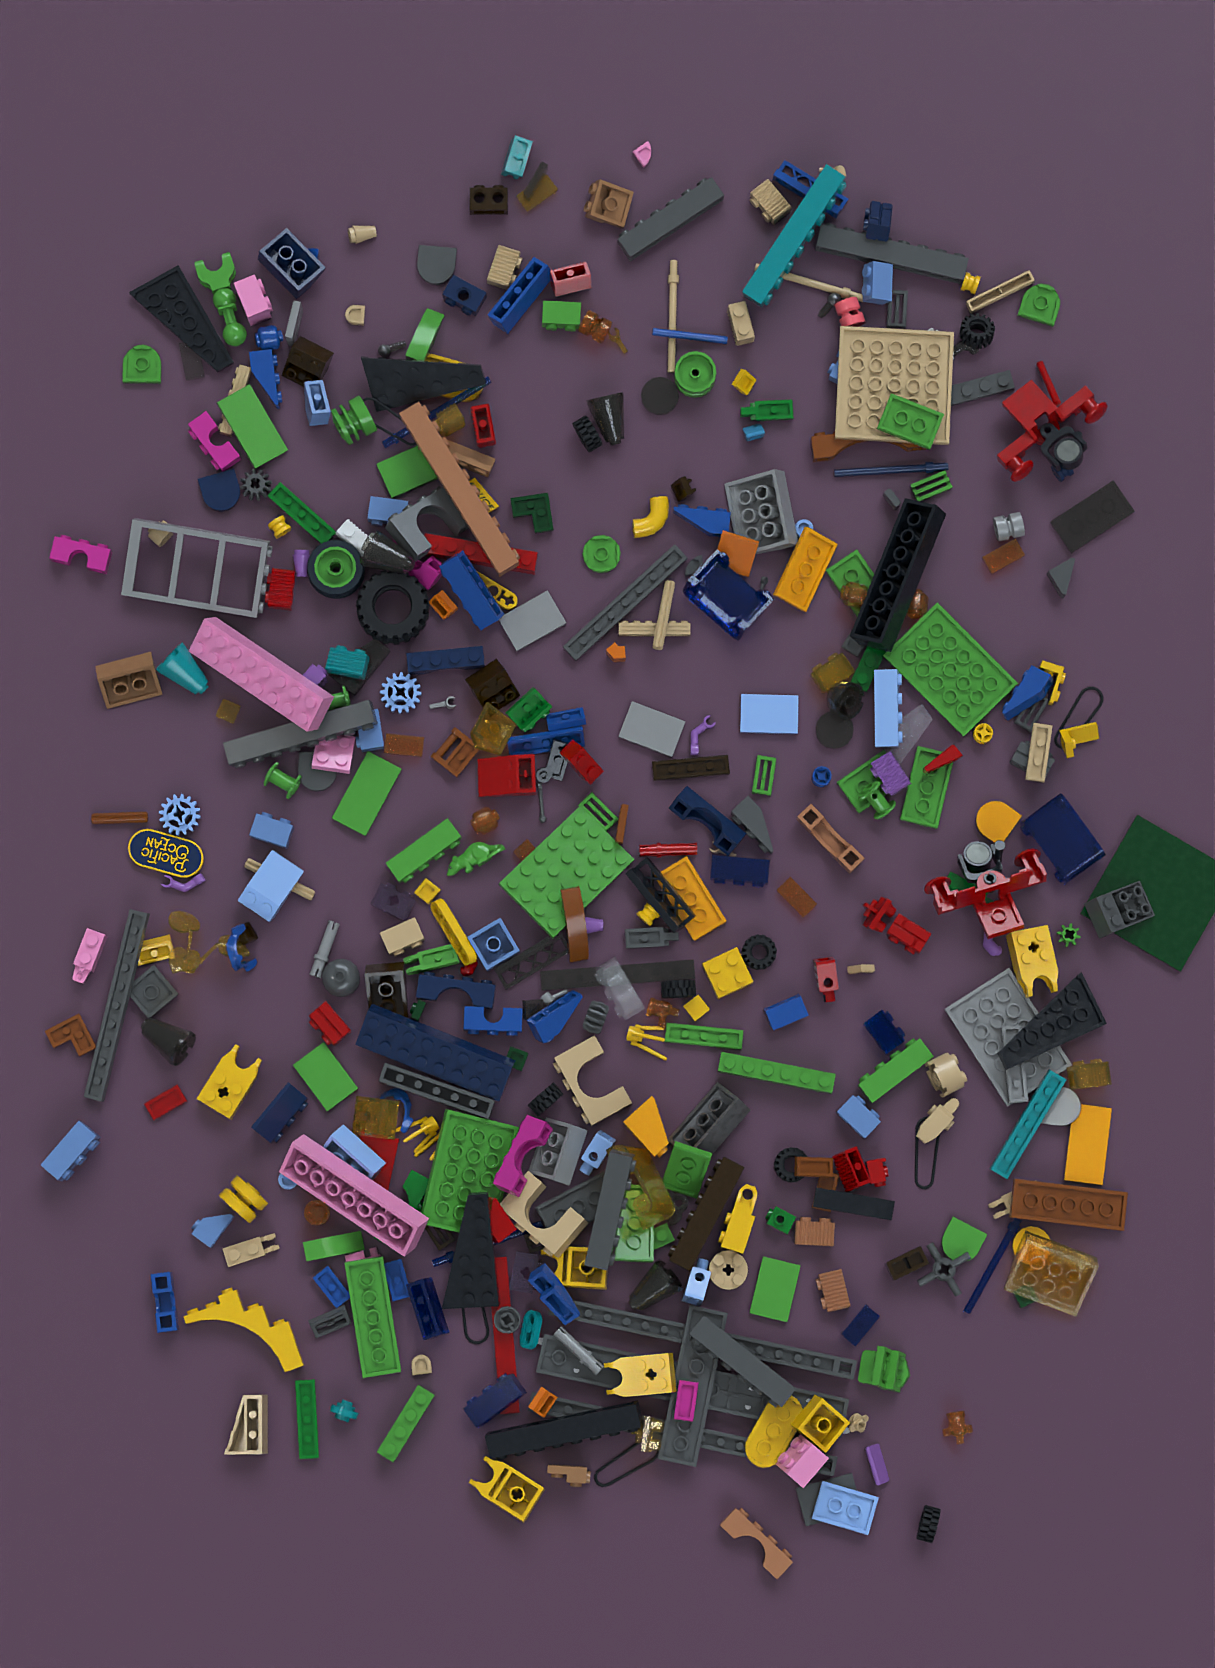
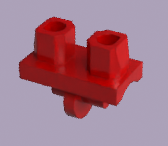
(875, 912)

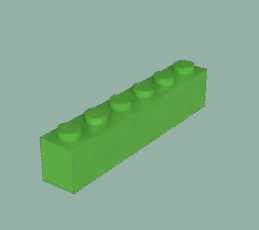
(776, 1073)

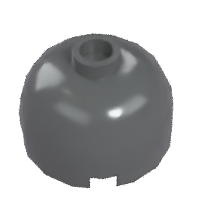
(341, 977)

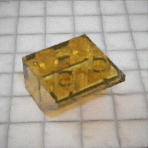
(375, 1117)

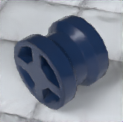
(1062, 473)

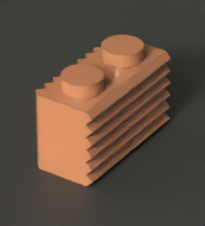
(814, 1233)
(834, 1290)

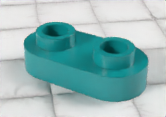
(530, 1329)

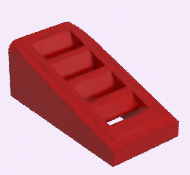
(948, 756)

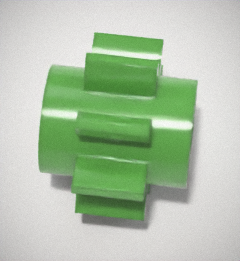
(1068, 940)

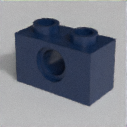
(457, 287)

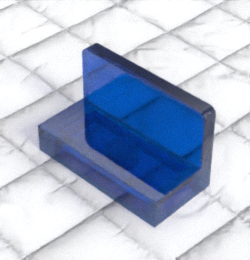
(860, 1325)

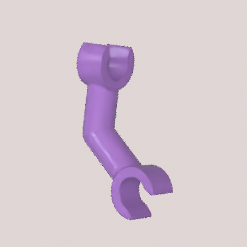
(695, 732)
(198, 879)

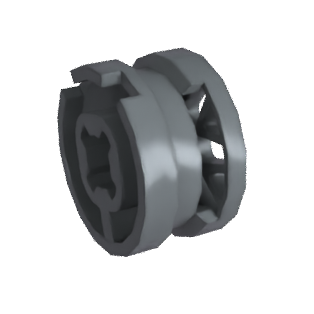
(507, 1319)

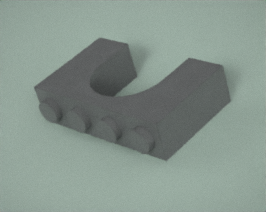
(404, 525)

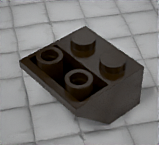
(306, 362)
(492, 685)

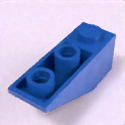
(263, 369)
(707, 521)
(1032, 689)

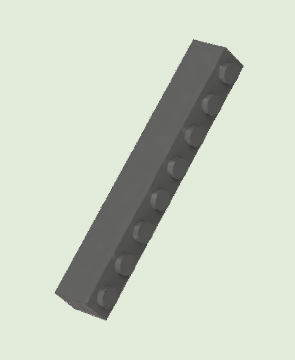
(901, 254)
(292, 737)

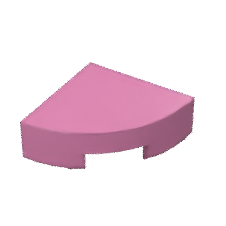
(643, 154)

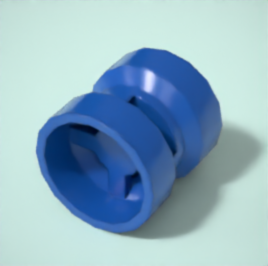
(821, 773)

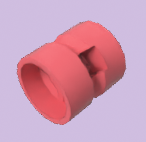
(849, 312)

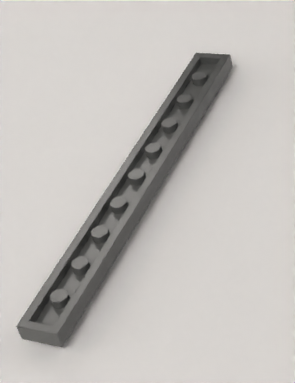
(116, 1005)

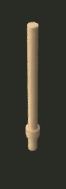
(673, 280)
(843, 292)

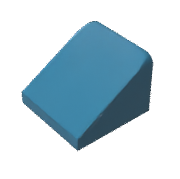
(753, 432)

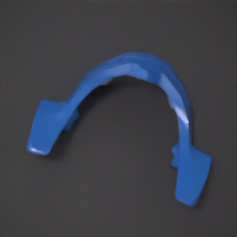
(231, 949)
(399, 1094)

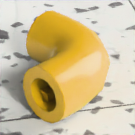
(655, 520)

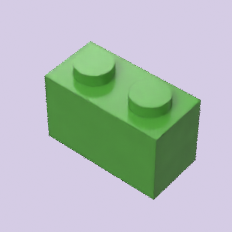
(561, 315)

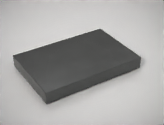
(808, 1495)

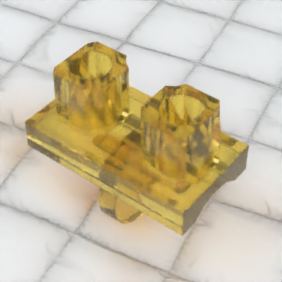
(650, 1425)

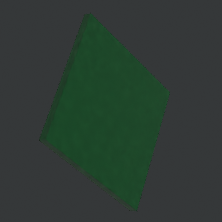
(1177, 885)

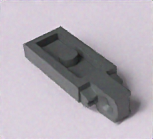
(649, 937)

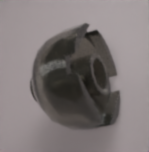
(845, 699)

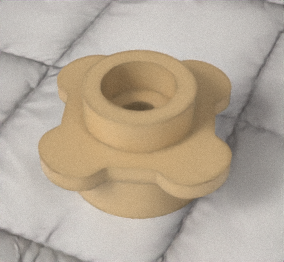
(858, 1422)

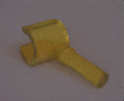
(617, 339)

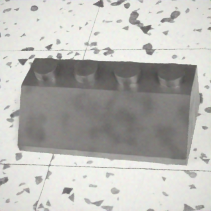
(711, 1120)

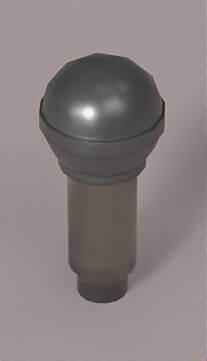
(832, 300)
(385, 350)

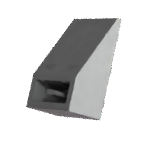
(1119, 909)

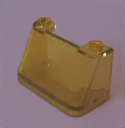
(656, 1202)

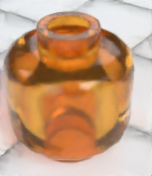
(853, 594)
(919, 605)
(484, 820)

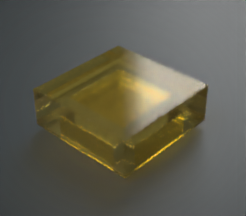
(228, 711)

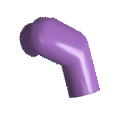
(991, 947)

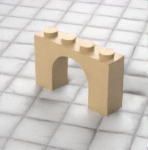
(594, 1108)
(555, 1238)

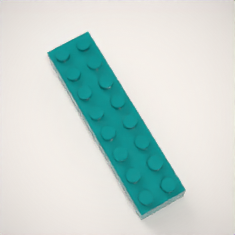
(794, 235)

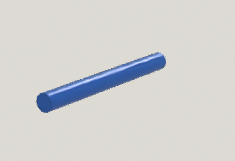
(689, 335)

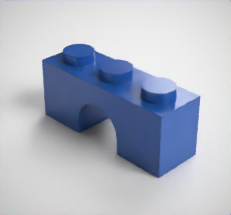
(510, 1022)
(165, 1302)

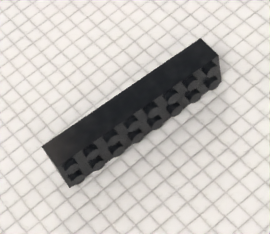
(898, 575)

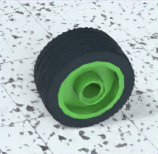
(326, 558)

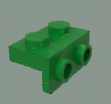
(529, 710)

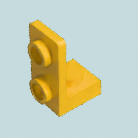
(1056, 670)
(1075, 735)

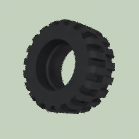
(392, 632)

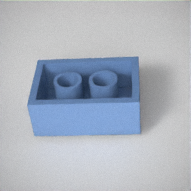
(71, 1151)

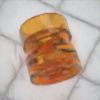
(595, 326)
(317, 1212)

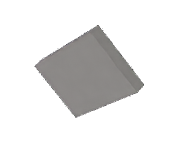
(532, 621)
(651, 729)

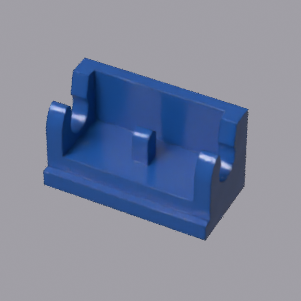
(786, 1012)

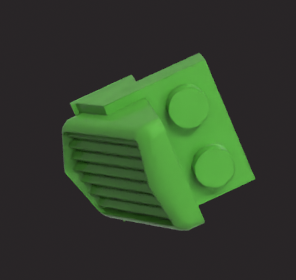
(884, 1369)

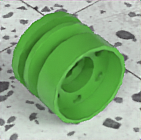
(353, 420)

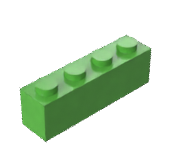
(423, 851)
(894, 1071)
(406, 1423)

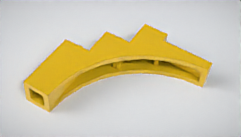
(231, 1309)

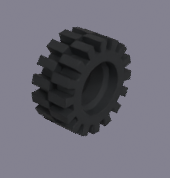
(973, 338)
(587, 433)
(759, 940)
(678, 989)
(545, 1099)
(779, 1164)
(928, 1524)

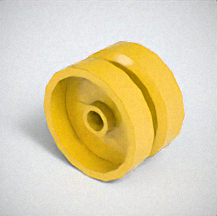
(244, 1197)

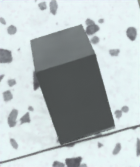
(1061, 576)

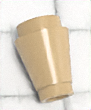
(361, 233)

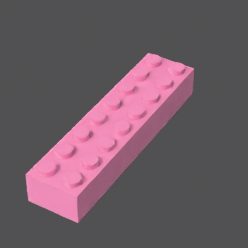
(261, 674)
(354, 1195)

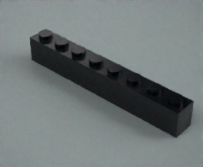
(564, 1429)

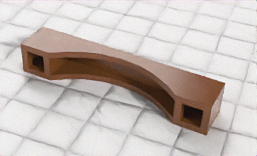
(826, 447)

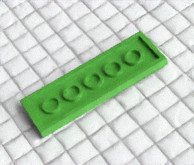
(372, 1316)

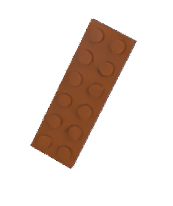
(1068, 1204)

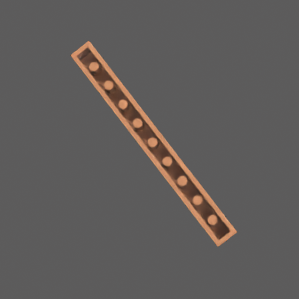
(459, 489)

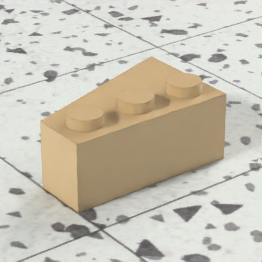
(250, 1427)

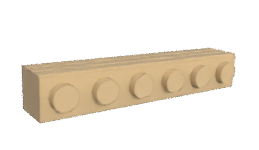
(1000, 291)
(241, 380)
(648, 628)

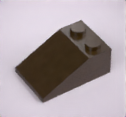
(387, 987)

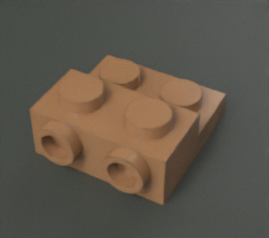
(608, 203)
(575, 1474)

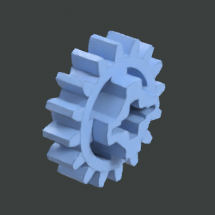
(407, 687)
(170, 817)

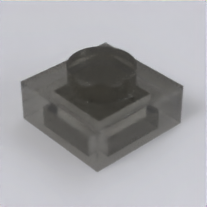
(531, 1007)

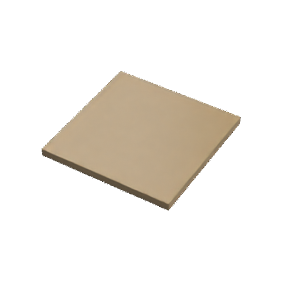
(887, 362)

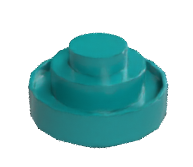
(344, 1411)

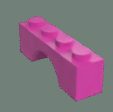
(531, 1134)

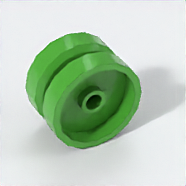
(695, 385)

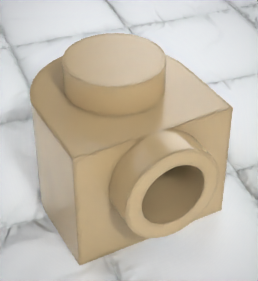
(158, 536)

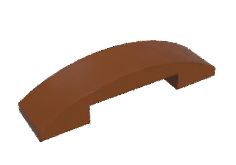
(575, 924)

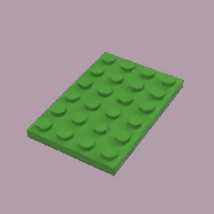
(950, 669)
(570, 857)
(464, 1163)

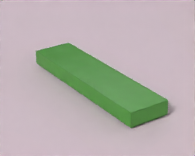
(704, 1036)

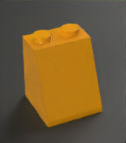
(648, 1128)

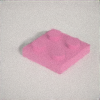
(334, 755)

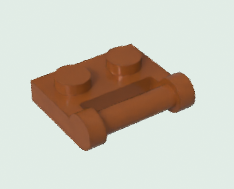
(459, 757)

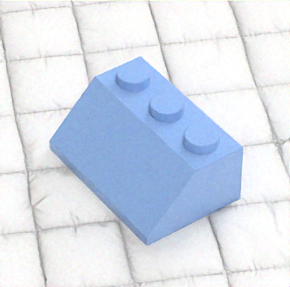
(354, 1152)

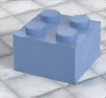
(493, 944)

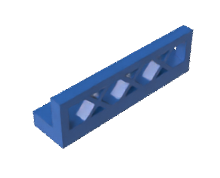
(801, 190)

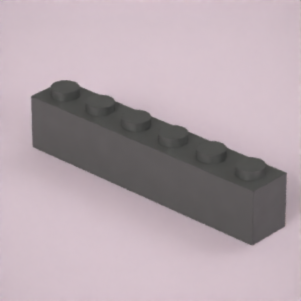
(670, 219)
(436, 1091)
(609, 1210)
(742, 1361)

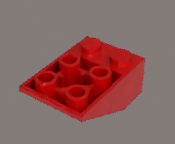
(507, 776)

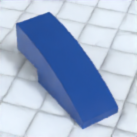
(553, 1294)

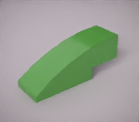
(425, 335)
(333, 1246)

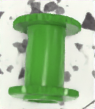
(340, 699)
(282, 780)
(877, 801)

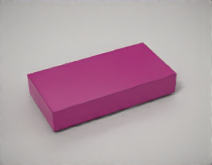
(686, 1400)

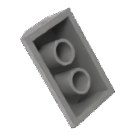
(560, 1154)

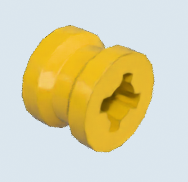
(970, 283)
(279, 527)
(983, 730)
(648, 914)

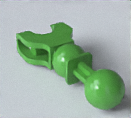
(223, 297)

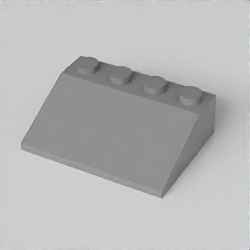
(762, 510)

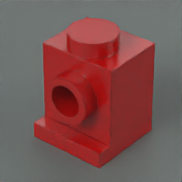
(877, 1171)

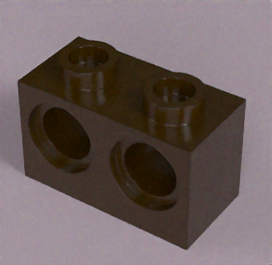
(488, 206)
(906, 1263)

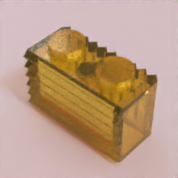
(450, 420)
(833, 671)
(1089, 1075)

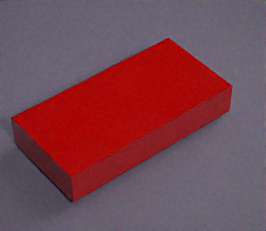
(165, 1102)

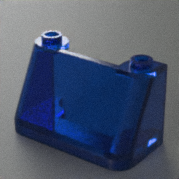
(726, 596)
(1063, 838)

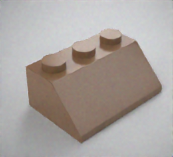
(128, 680)

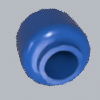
(268, 337)

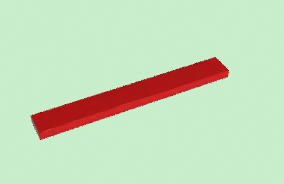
(504, 1341)

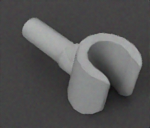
(443, 704)
(548, 998)

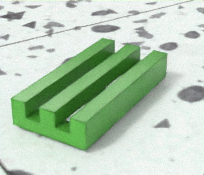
(946, 480)
(762, 791)
(586, 801)

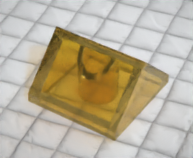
(491, 730)

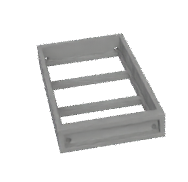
(132, 557)

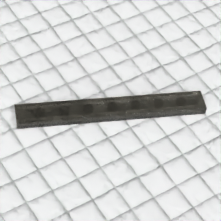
(635, 972)

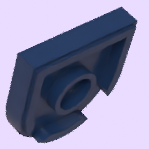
(220, 490)

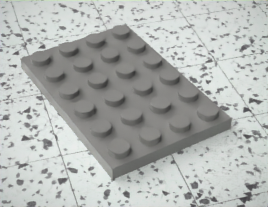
(979, 1023)

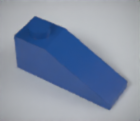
(552, 1019)

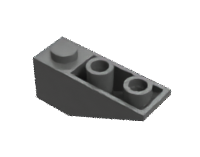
(751, 818)

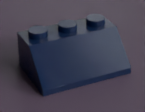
(291, 263)
(280, 1113)

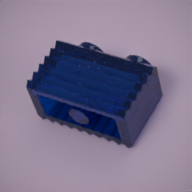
(884, 1031)

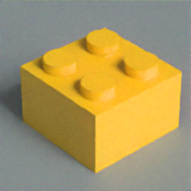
(727, 973)
(820, 1423)

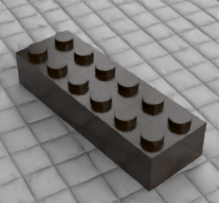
(706, 1214)

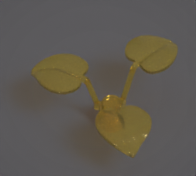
(189, 959)

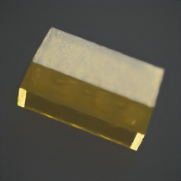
(1051, 1273)

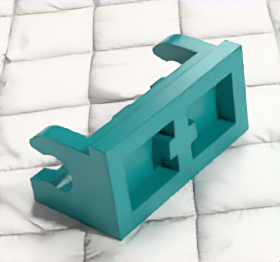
(517, 157)

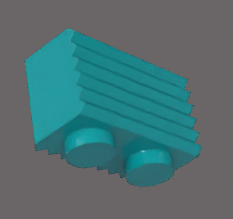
(347, 663)

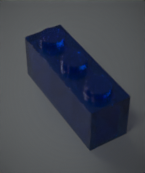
(739, 870)
(427, 1308)
(494, 1399)

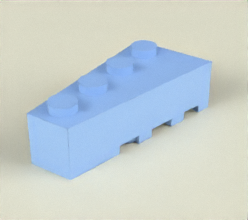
(887, 708)

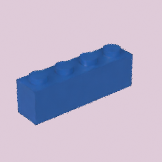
(520, 295)
(471, 590)

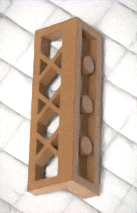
(472, 459)

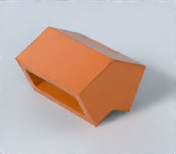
(443, 605)
(616, 653)
(542, 1402)

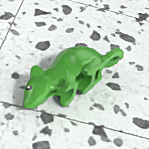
(476, 853)

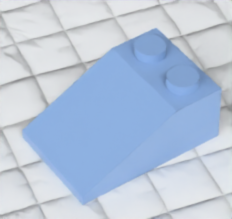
(271, 886)

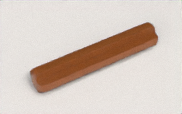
(121, 817)

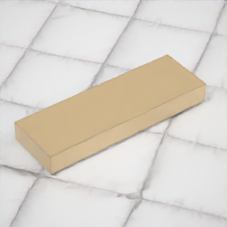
(1038, 752)

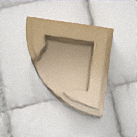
(863, 968)

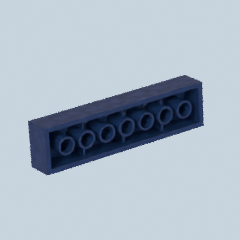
(435, 1052)

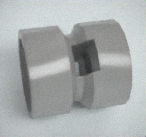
(1009, 526)

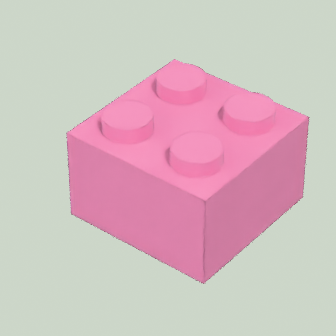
(251, 297)
(801, 1460)

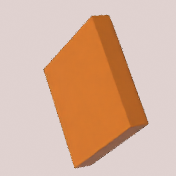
(739, 550)

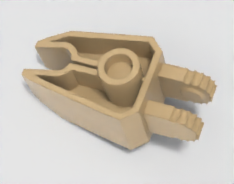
(939, 1118)

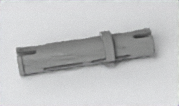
(321, 957)
(579, 1351)

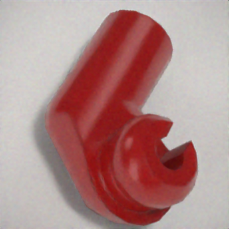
(469, 969)

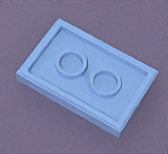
(769, 714)
(845, 1507)

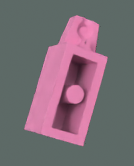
(88, 954)

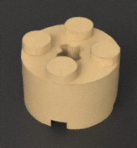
(945, 1074)
(736, 1277)

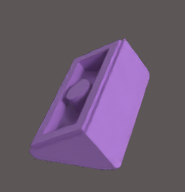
(877, 1464)

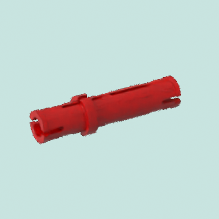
(667, 849)

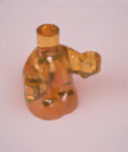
(661, 1009)
(957, 1426)

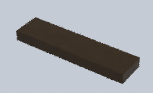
(690, 767)

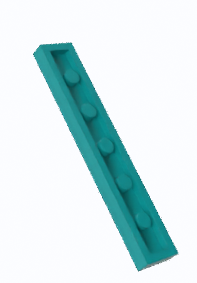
(1028, 1124)

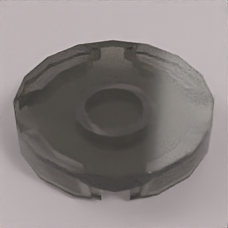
(660, 396)
(834, 731)

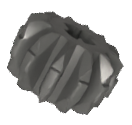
(263, 483)
(595, 1017)

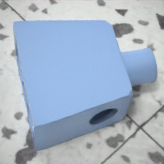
(598, 1145)
(695, 1290)

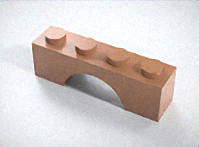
(832, 842)
(738, 1525)

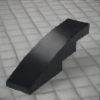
(854, 1204)

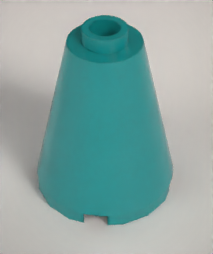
(184, 670)

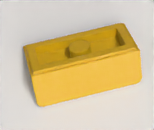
(155, 950)

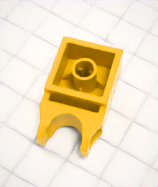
(1033, 965)
(229, 1076)
(739, 1222)
(571, 1271)
(637, 1378)
(502, 1486)

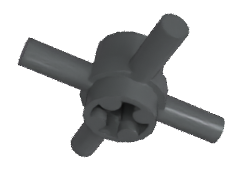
(952, 1264)

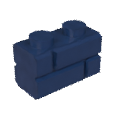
(878, 221)

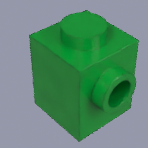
(780, 1219)

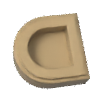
(355, 314)
(421, 1365)

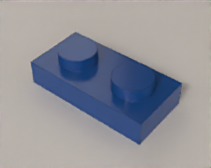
(566, 719)
(396, 1279)
(332, 1287)

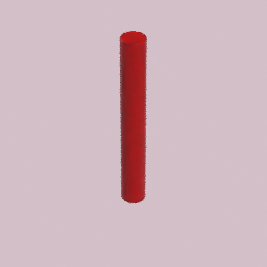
(1048, 383)

